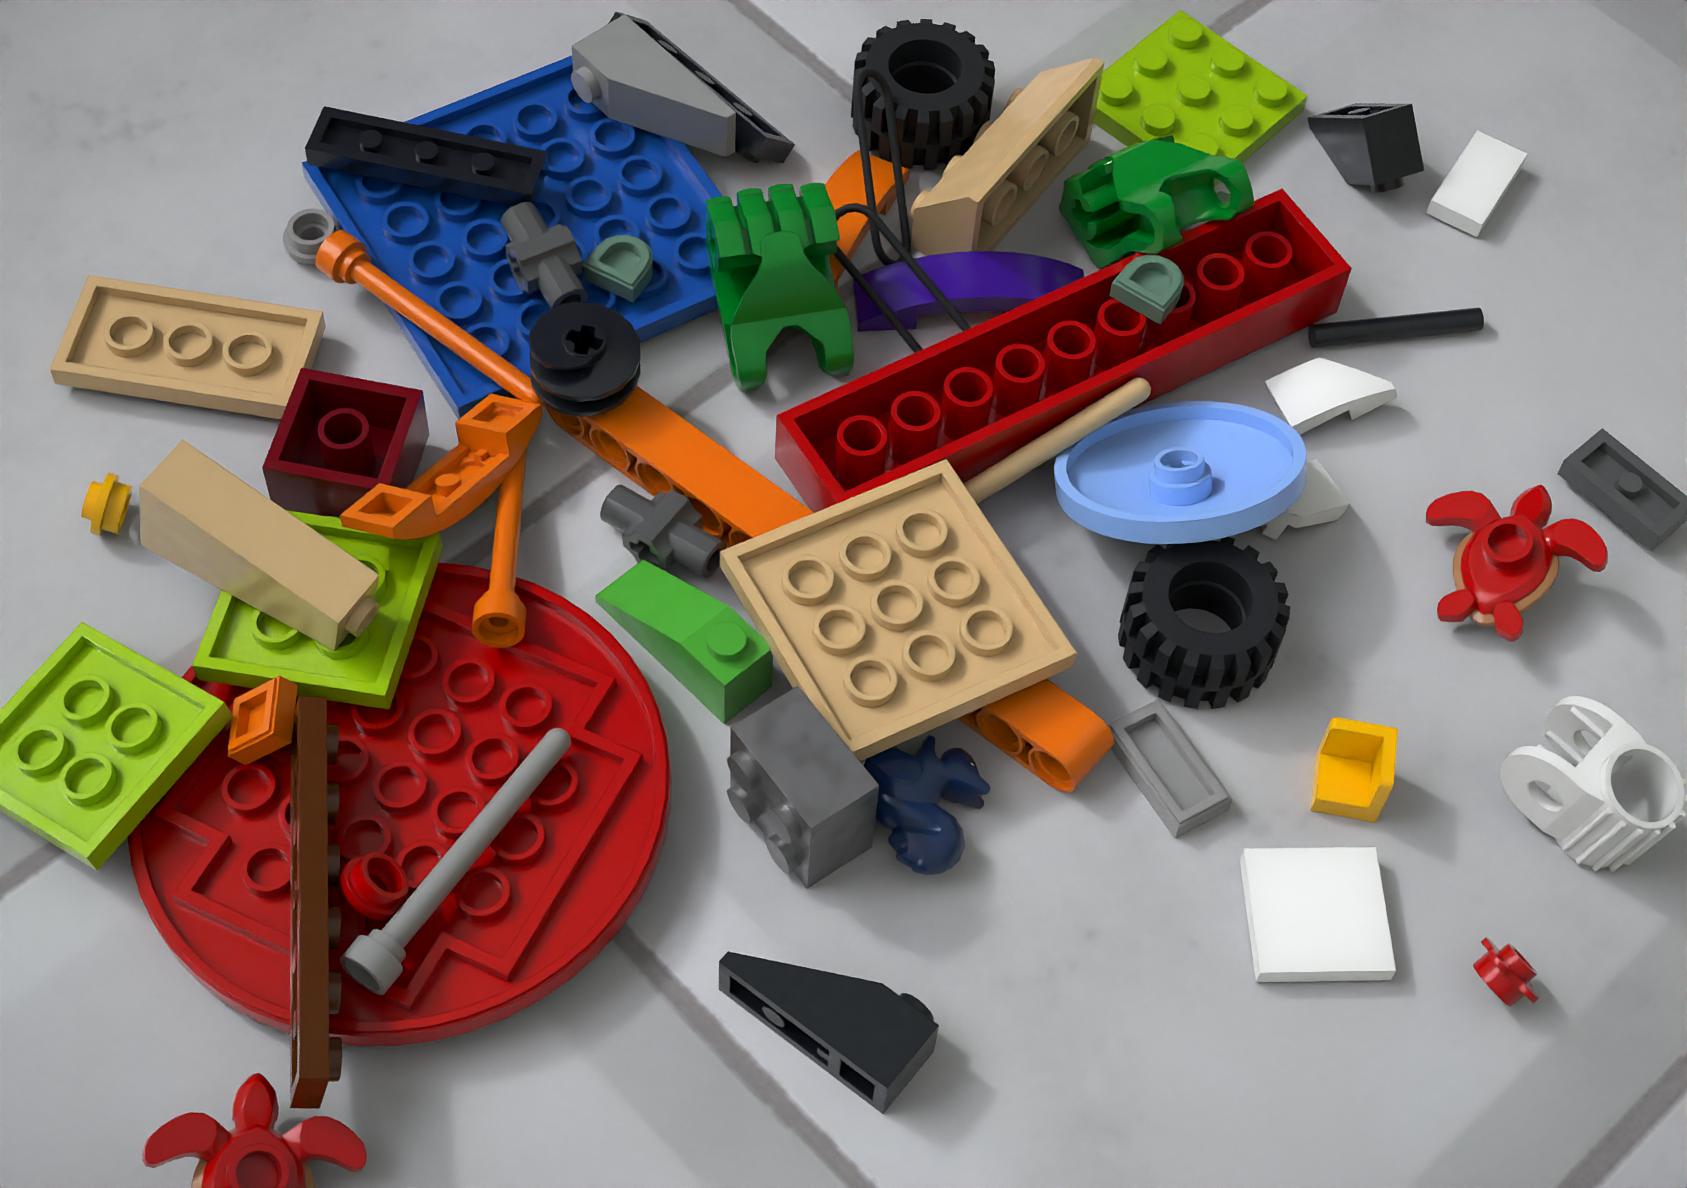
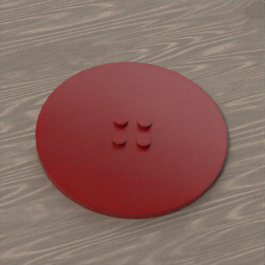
(409, 786)

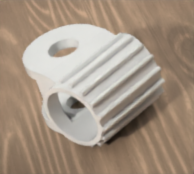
(1602, 799)

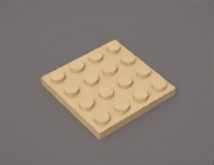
(897, 610)

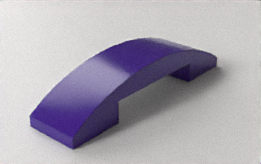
(967, 279)

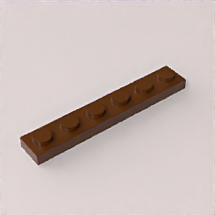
(313, 924)

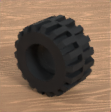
(937, 87)
(1195, 662)

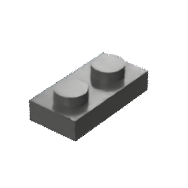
(1626, 489)

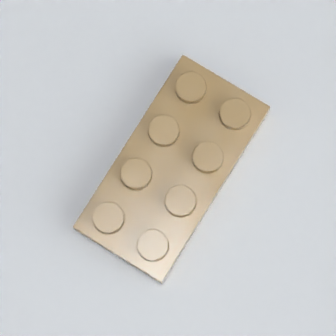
(186, 346)

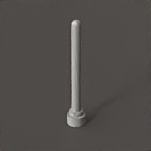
(377, 958)

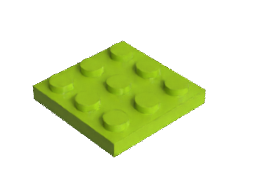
(1198, 90)
(253, 647)
(98, 743)

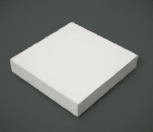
(1316, 914)

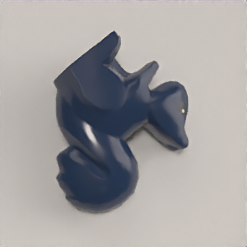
(909, 798)

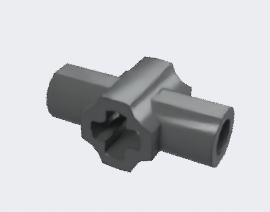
(543, 256)
(662, 530)

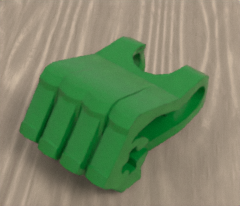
(1148, 195)
(777, 274)

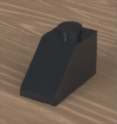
(1370, 143)

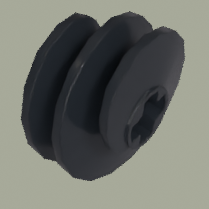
(583, 359)

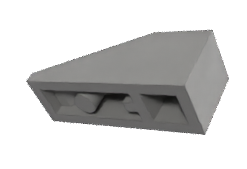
(649, 89)

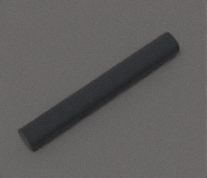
(1395, 327)

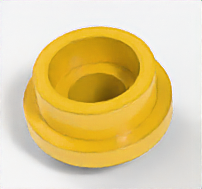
(107, 504)

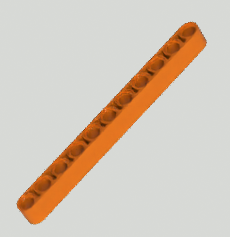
(663, 452)

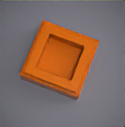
(262, 720)

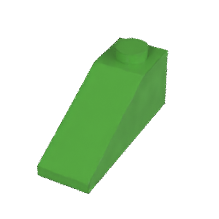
(692, 637)

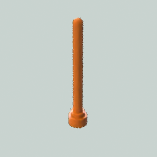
(346, 260)
(499, 613)

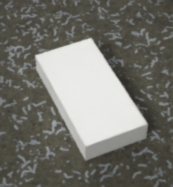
(1476, 183)

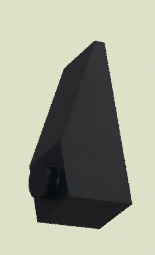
(838, 1021)

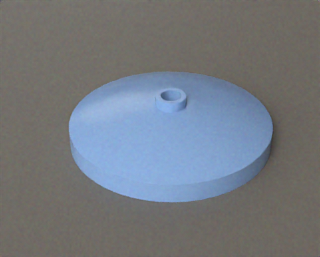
(1182, 473)

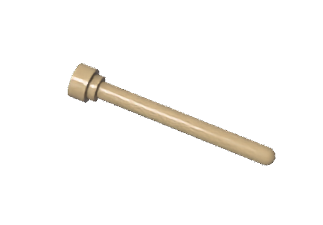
(1058, 439)

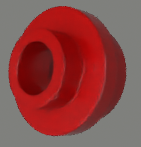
(374, 885)

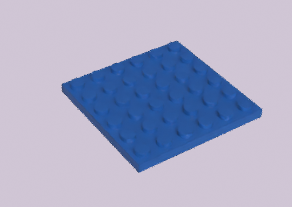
(598, 184)

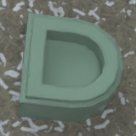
(620, 266)
(1149, 286)

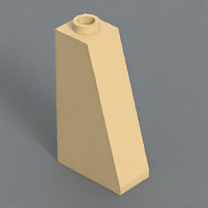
(253, 548)

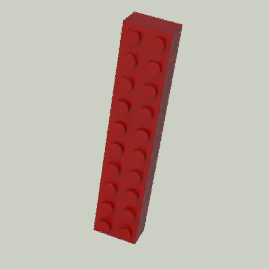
(1060, 353)

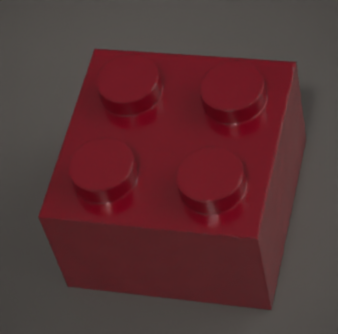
(343, 441)

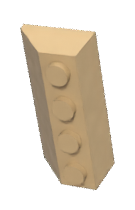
(1009, 162)

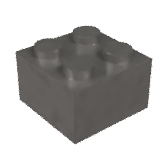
(801, 787)

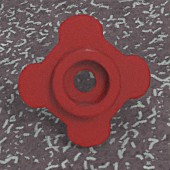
(1506, 973)

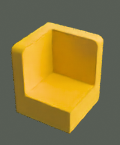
(1354, 769)

